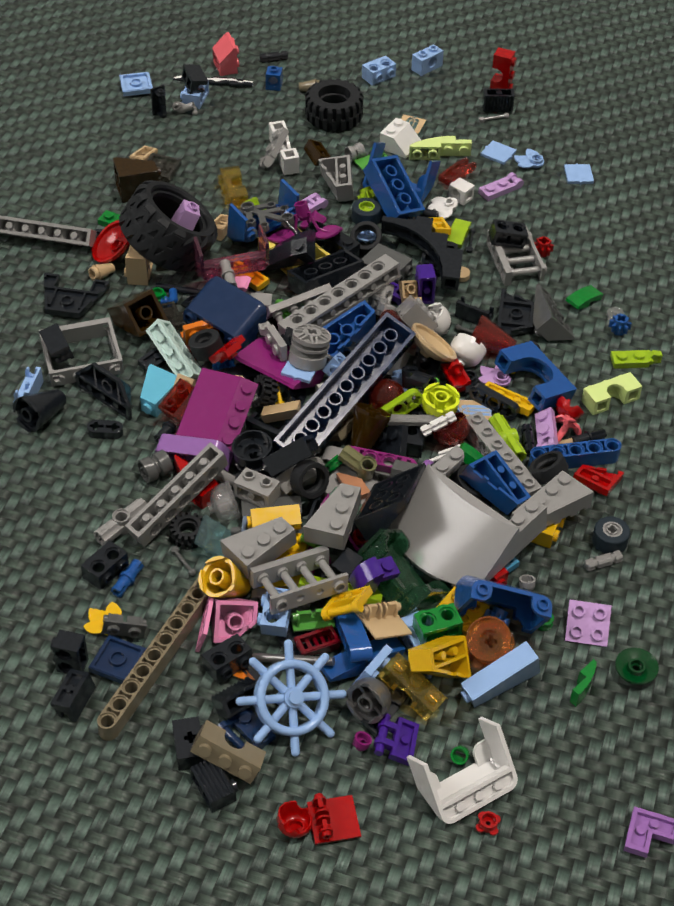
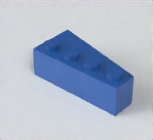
(350, 327)

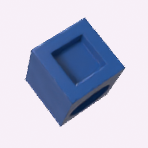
(271, 82)

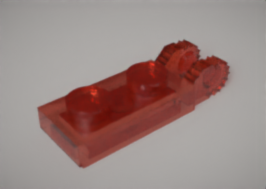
(458, 169)

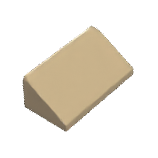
(280, 411)

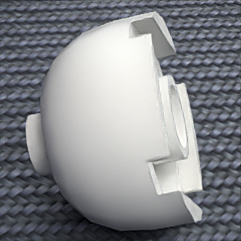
(442, 318)
(467, 350)

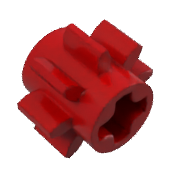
(544, 246)

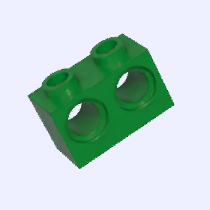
(440, 620)

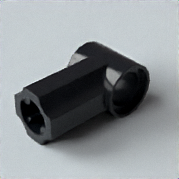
(415, 379)

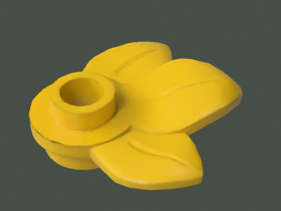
(96, 618)

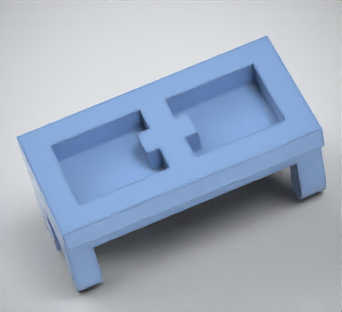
(31, 383)

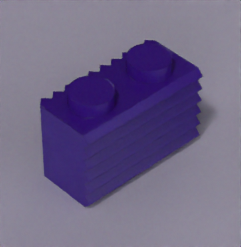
(426, 282)

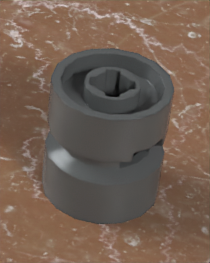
(156, 465)

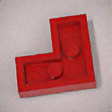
(228, 351)

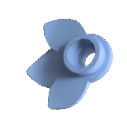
(531, 159)

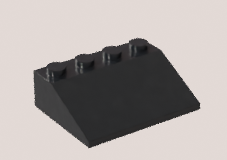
(387, 501)

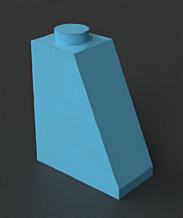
(155, 389)

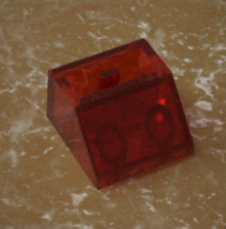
(176, 401)

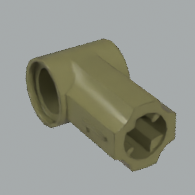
(358, 462)

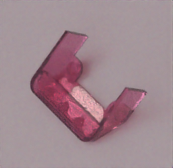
(239, 263)

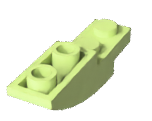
(439, 146)

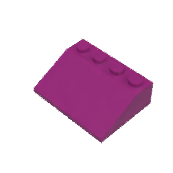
(261, 358)
(217, 407)

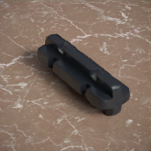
(273, 56)
(528, 440)

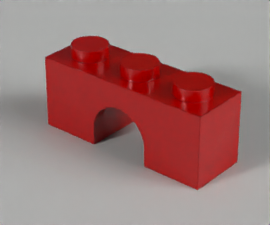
(505, 62)

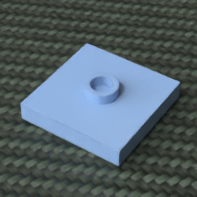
(136, 83)

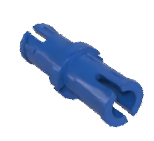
(127, 577)

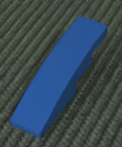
(344, 669)

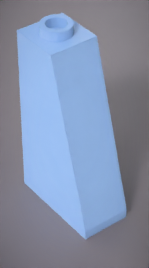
(501, 675)

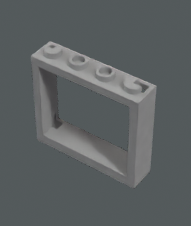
(80, 332)

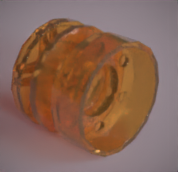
(482, 632)

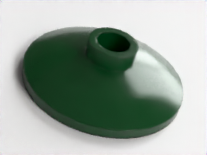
(640, 660)

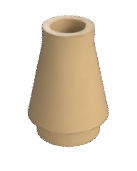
(100, 271)

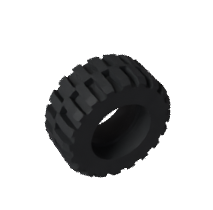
(334, 105)

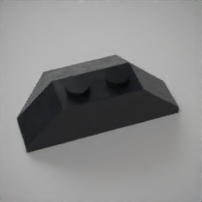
(106, 388)

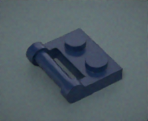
(247, 725)

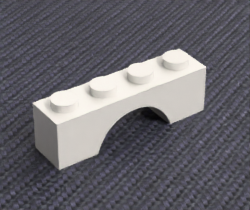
(287, 156)

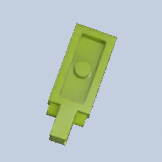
(635, 358)

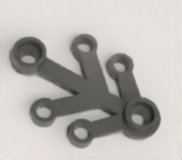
(248, 209)

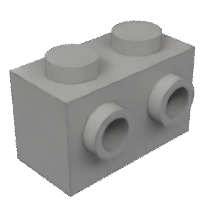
(256, 488)

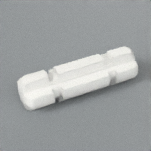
(438, 423)

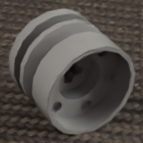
(309, 347)

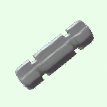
(603, 560)

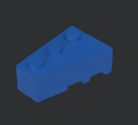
(496, 482)

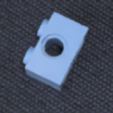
(427, 60)

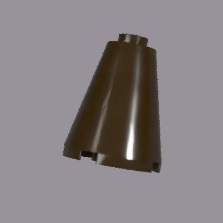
(368, 425)

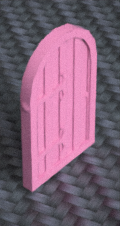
(204, 623)

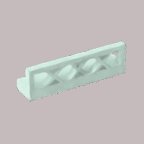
(173, 349)

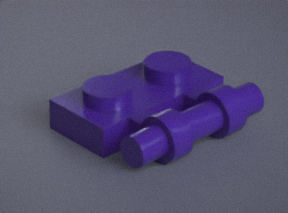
(403, 738)

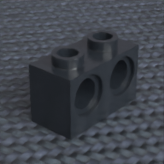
(508, 234)
(105, 565)
(69, 651)
(227, 658)

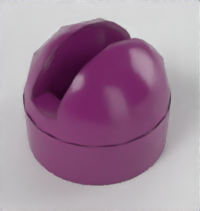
(359, 739)

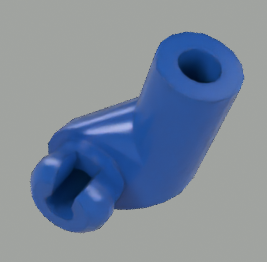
(173, 296)

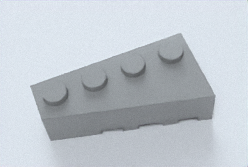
(562, 497)

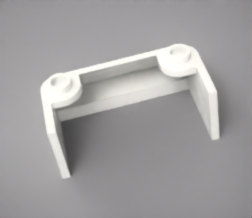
(474, 785)

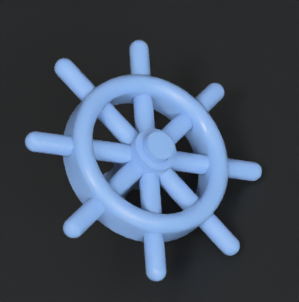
(291, 697)

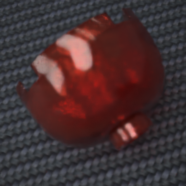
(384, 392)
(453, 433)

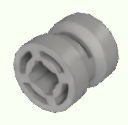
(356, 151)

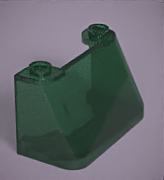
(408, 587)

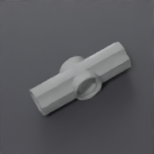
(117, 523)

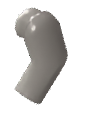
(182, 107)

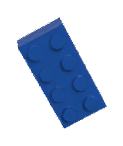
(393, 187)

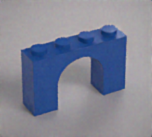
(532, 359)

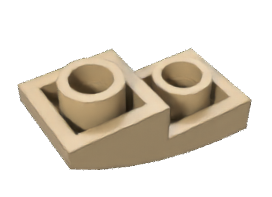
(408, 288)

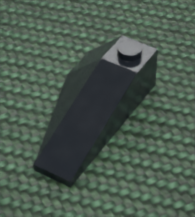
(292, 251)

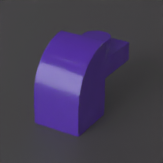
(373, 572)

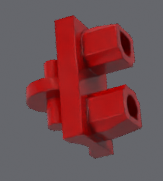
(456, 375)

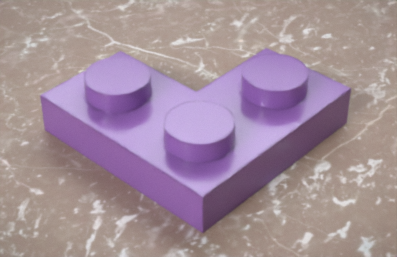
(645, 826)

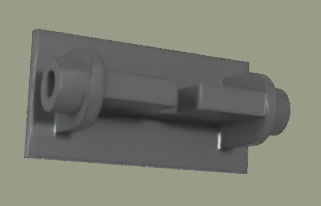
(114, 625)

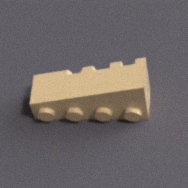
(137, 268)

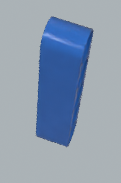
(585, 452)
(353, 637)

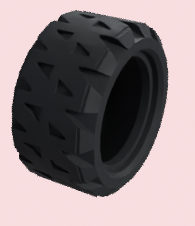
(155, 236)

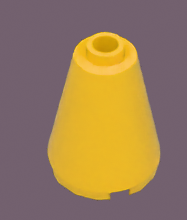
(223, 579)

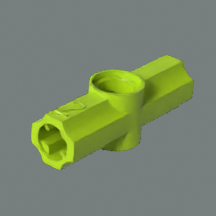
(508, 434)

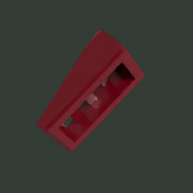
(327, 632)

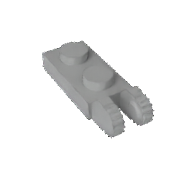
(273, 148)

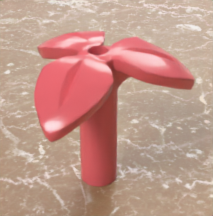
(567, 422)

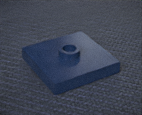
(116, 659)

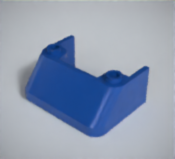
(425, 181)
(238, 224)

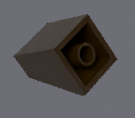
(132, 173)
(137, 312)

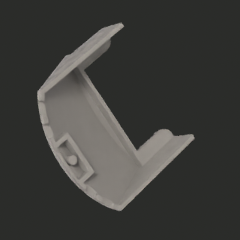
(457, 532)

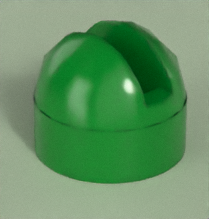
(458, 758)

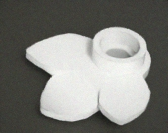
(444, 205)

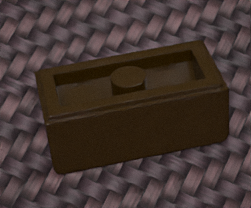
(315, 151)

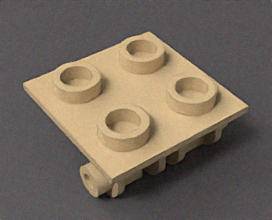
(383, 620)

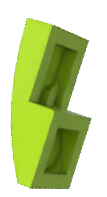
(459, 231)

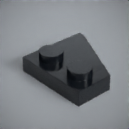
(393, 440)

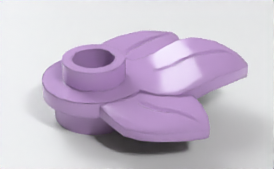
(494, 375)

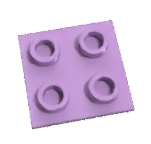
(588, 623)

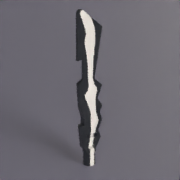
(224, 81)

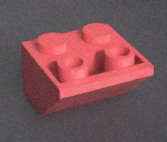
(225, 55)

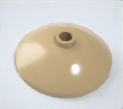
(432, 344)

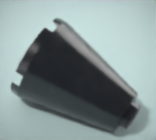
(38, 408)

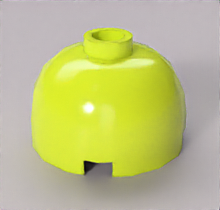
(440, 399)

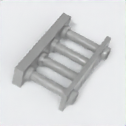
(503, 263)
(292, 304)
(294, 565)

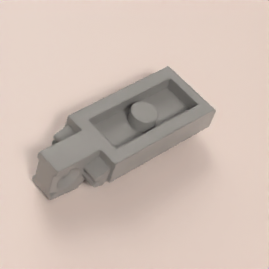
(379, 303)
(274, 339)

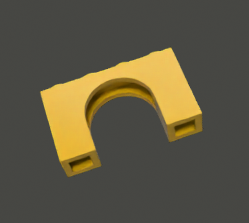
(290, 513)

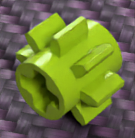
(366, 192)

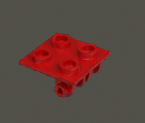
(333, 818)

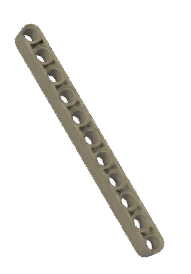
(152, 663)

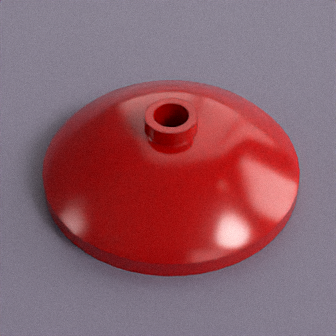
(109, 244)

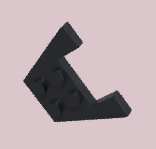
(68, 301)

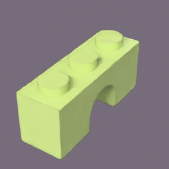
(598, 396)

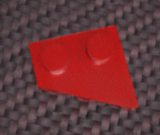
(598, 478)

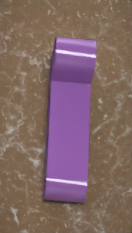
(190, 447)

